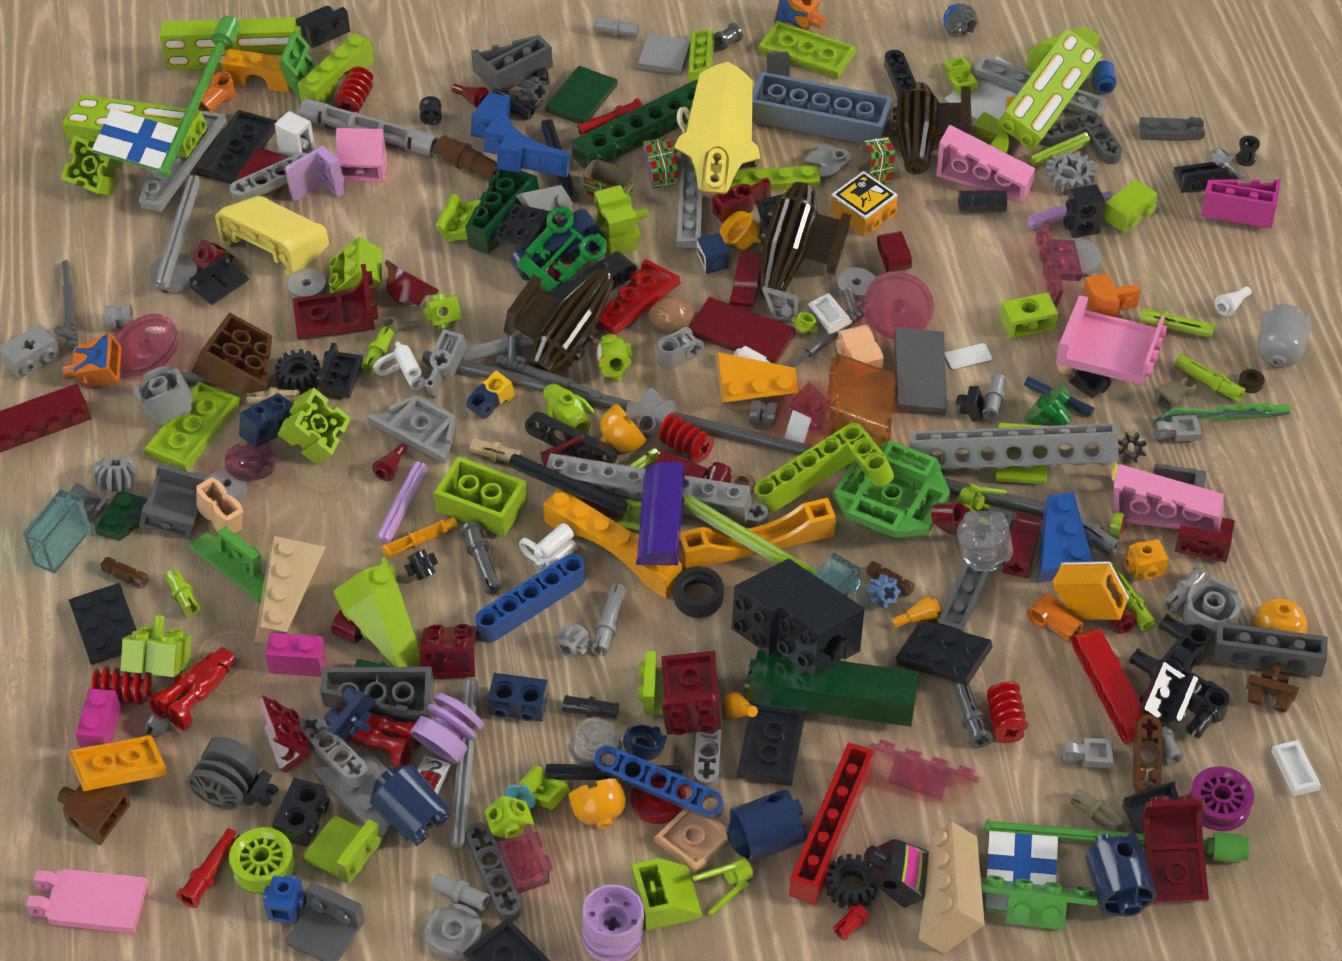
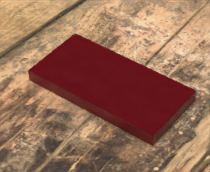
(737, 327)

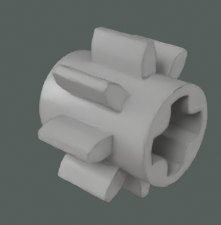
(573, 640)

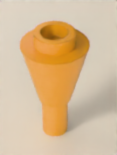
(924, 610)
(737, 706)

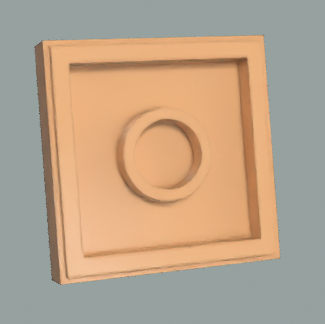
(693, 839)

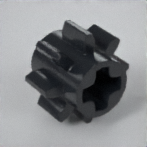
(1137, 447)
(421, 564)

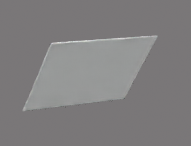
(797, 427)

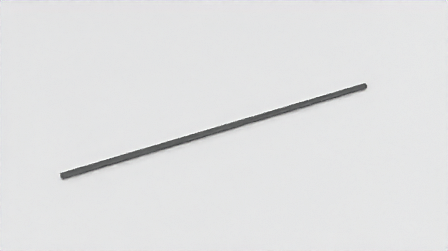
(723, 429)

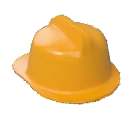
(740, 230)

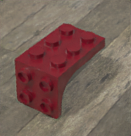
(338, 311)
(690, 693)
(1175, 848)

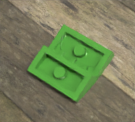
(296, 62)

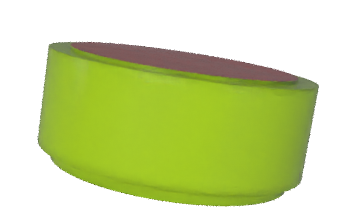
(1117, 525)

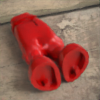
(197, 682)
(399, 748)

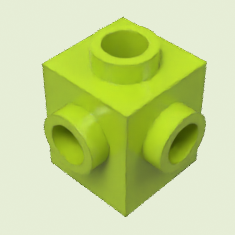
(451, 310)
(508, 816)

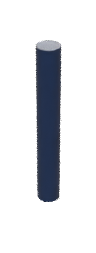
(1071, 402)

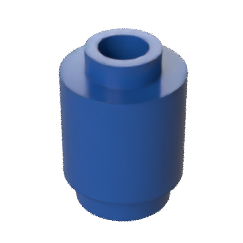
(1104, 77)

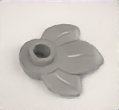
(1223, 158)
(829, 159)
(649, 409)

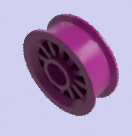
(1229, 785)

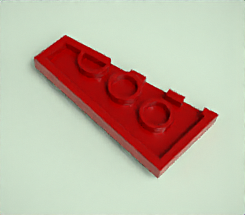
(641, 293)

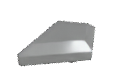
(781, 304)

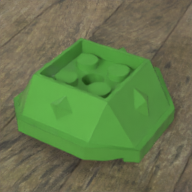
(901, 506)

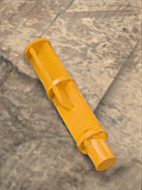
(418, 537)

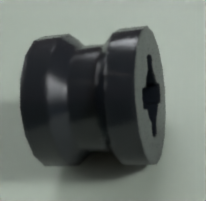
(430, 110)

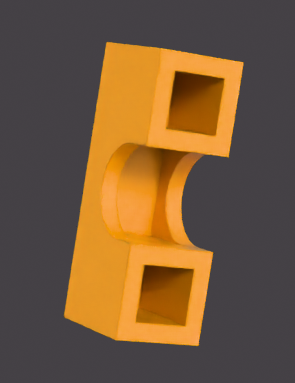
(245, 64)

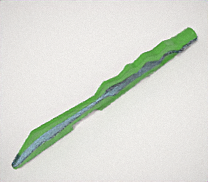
(1227, 413)

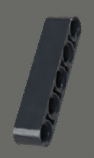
(616, 264)

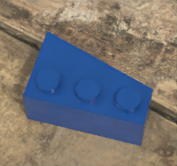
(1061, 536)

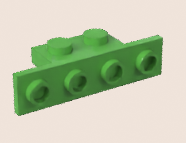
(233, 559)
(1035, 903)

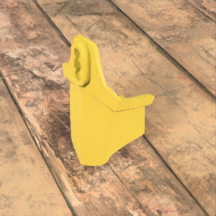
(720, 127)

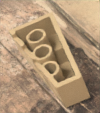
(286, 579)
(952, 890)

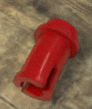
(851, 921)

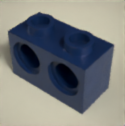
(263, 421)
(518, 693)

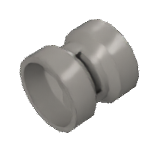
(118, 316)

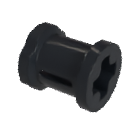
(1248, 150)

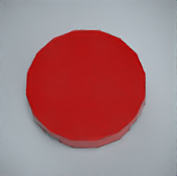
(652, 808)

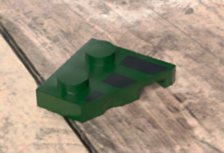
(121, 516)

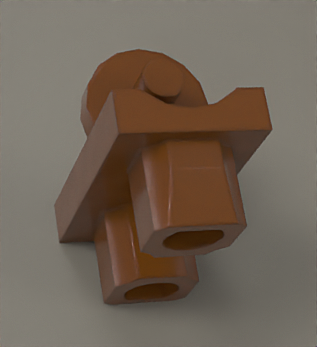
(1272, 684)

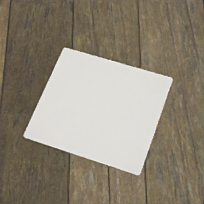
(988, 98)

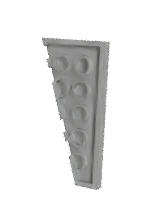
(159, 190)

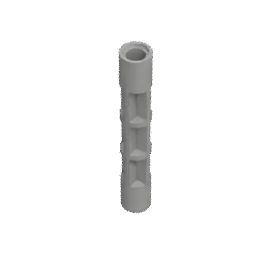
(407, 138)

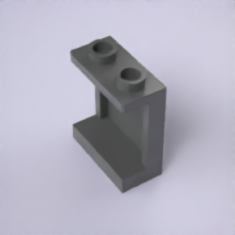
(172, 502)

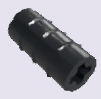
(982, 201)

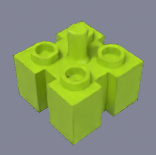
(90, 169)
(618, 219)
(314, 426)
(156, 651)

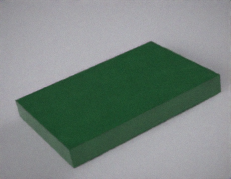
(581, 95)

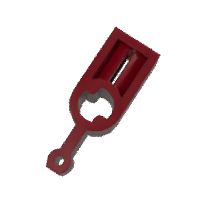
(740, 198)
(746, 279)
(1024, 540)

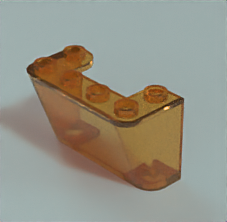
(860, 396)

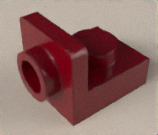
(208, 253)

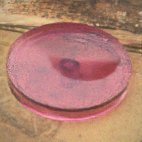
(897, 301)
(147, 344)

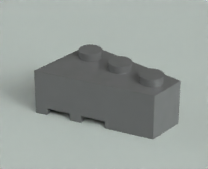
(513, 63)

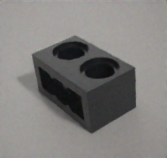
(1084, 211)
(296, 810)

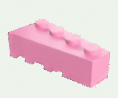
(982, 166)
(1165, 502)

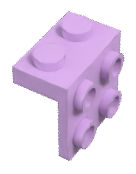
(313, 171)

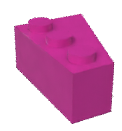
(1242, 202)

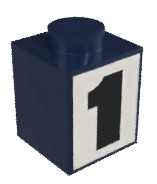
(712, 253)

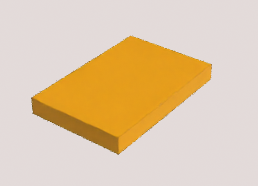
(117, 763)

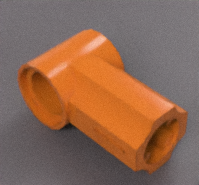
(220, 91)
(1049, 612)

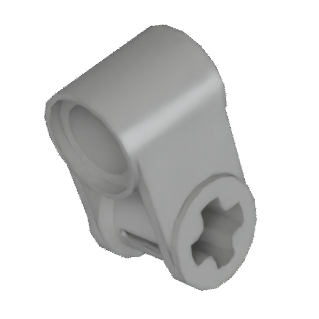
(677, 348)

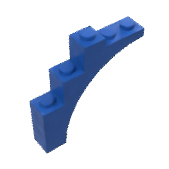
(511, 146)

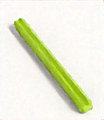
(738, 532)

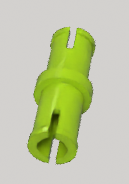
(377, 349)
(182, 592)

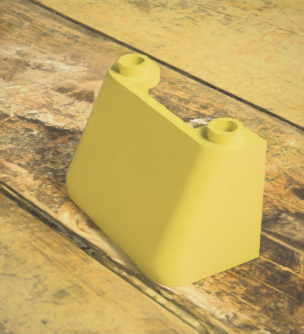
(273, 228)

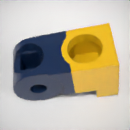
(490, 395)

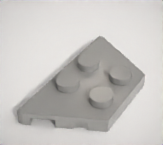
(419, 425)
(356, 799)

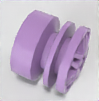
(450, 723)
(612, 923)

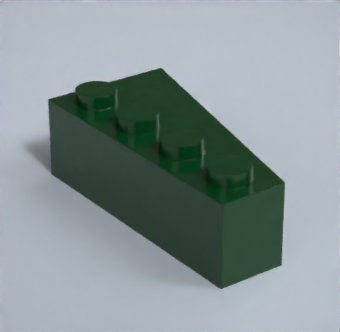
(496, 205)

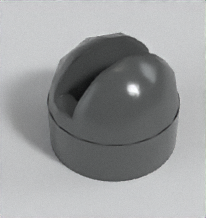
(155, 726)

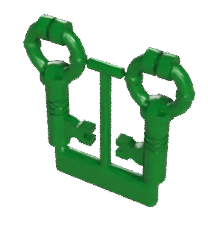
(567, 273)

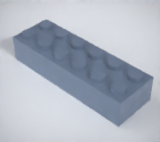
(820, 108)

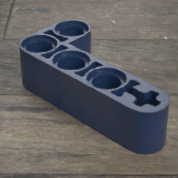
(582, 223)

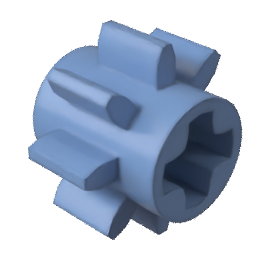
(883, 591)

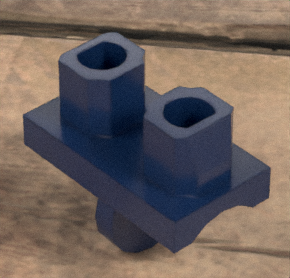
(353, 715)

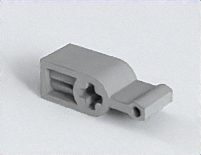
(445, 360)

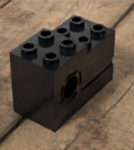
(798, 617)

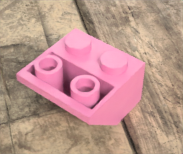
(361, 154)

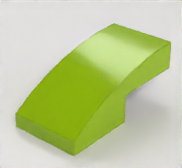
(960, 74)

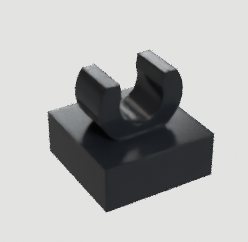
(972, 403)
(257, 790)

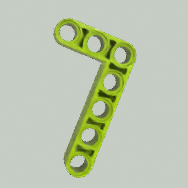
(820, 463)

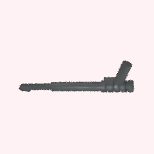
(855, 314)
(69, 330)
(519, 365)

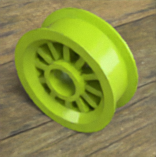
(257, 845)

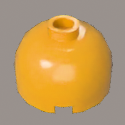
(620, 431)
(1280, 615)
(598, 803)

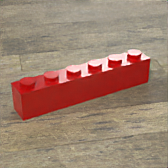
(831, 823)

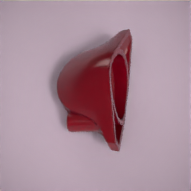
(406, 288)

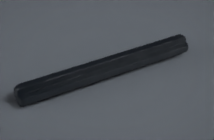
(553, 141)
(568, 484)
(591, 772)

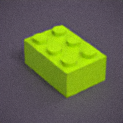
(481, 495)

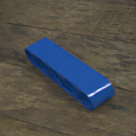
(530, 598)
(650, 771)

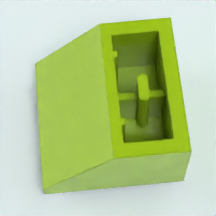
(346, 266)
(665, 893)

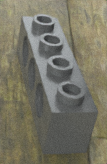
(1267, 647)

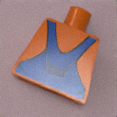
(800, 13)
(95, 362)

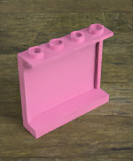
(1110, 345)

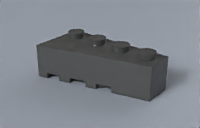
(398, 691)

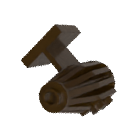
(923, 119)
(799, 233)
(558, 326)

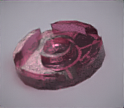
(249, 462)

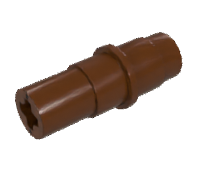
(465, 157)

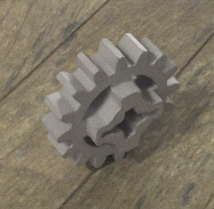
(1070, 170)

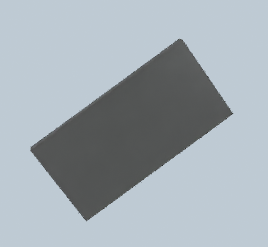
(920, 370)

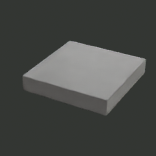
(664, 54)

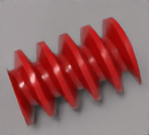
(354, 89)
(685, 438)
(127, 688)
(1007, 711)

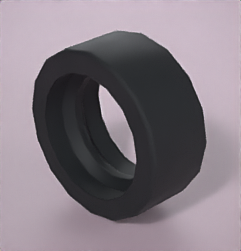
(702, 607)

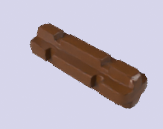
(874, 570)
(124, 572)

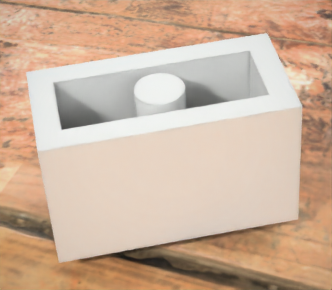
(294, 135)

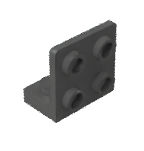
(326, 924)

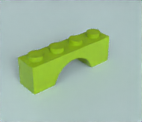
(321, 81)

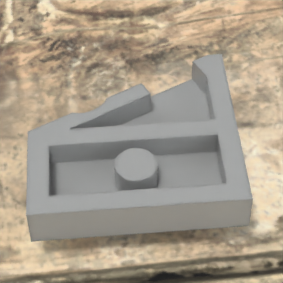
(546, 199)

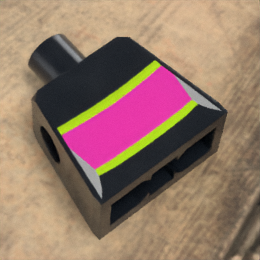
(899, 870)

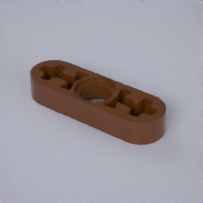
(1156, 747)

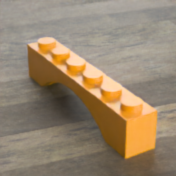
(805, 524)
(596, 527)

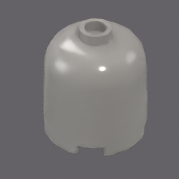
(1283, 335)

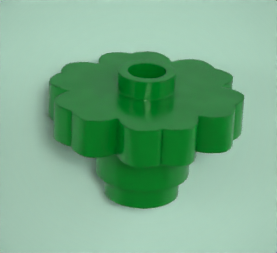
(1050, 408)

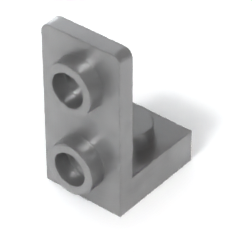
(1185, 475)

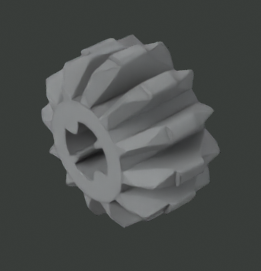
(115, 473)

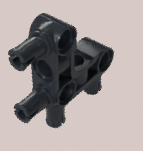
(1187, 652)

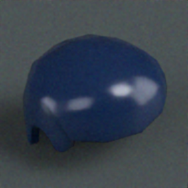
(644, 741)

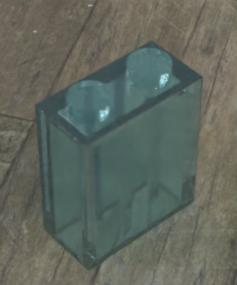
(57, 531)

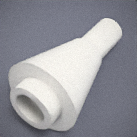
(1228, 303)

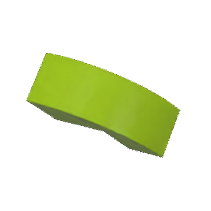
(990, 133)

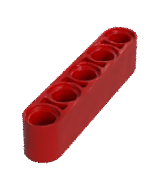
(1109, 682)

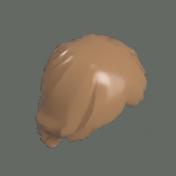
(671, 314)

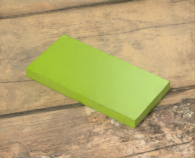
(808, 49)
(188, 435)

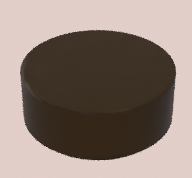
(1251, 380)

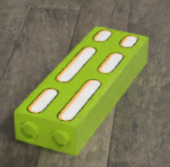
(189, 42)
(1049, 89)
(90, 114)

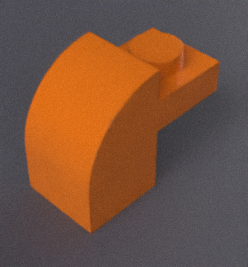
(1107, 299)

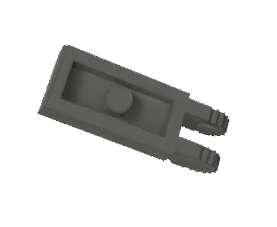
(1171, 129)

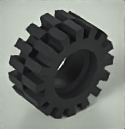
(295, 362)
(846, 895)

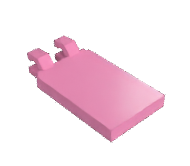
(89, 900)

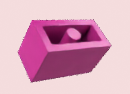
(295, 654)
(98, 718)

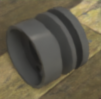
(224, 773)

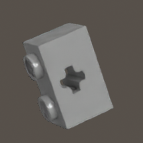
(29, 351)

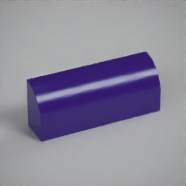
(661, 514)

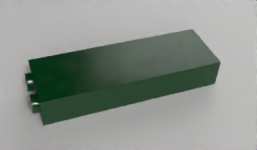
(841, 691)

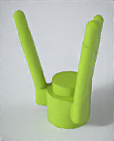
(973, 499)
(734, 872)

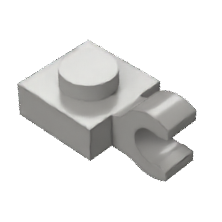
(1181, 427)
(1093, 752)

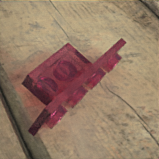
(1059, 261)
(920, 774)

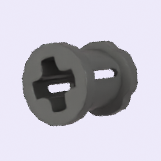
(728, 36)

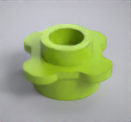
(805, 323)

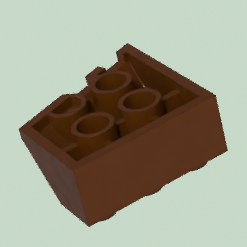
(236, 357)

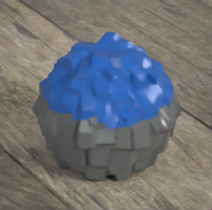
(959, 18)

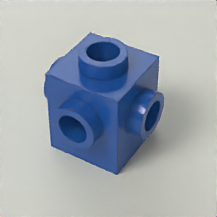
(284, 899)

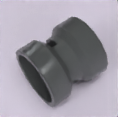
(769, 413)

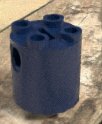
(408, 803)
(766, 826)
(1120, 875)

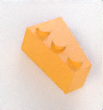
(753, 379)

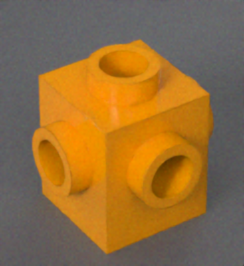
(1146, 560)

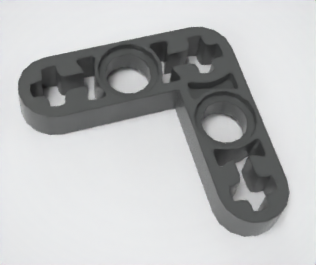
(1093, 126)

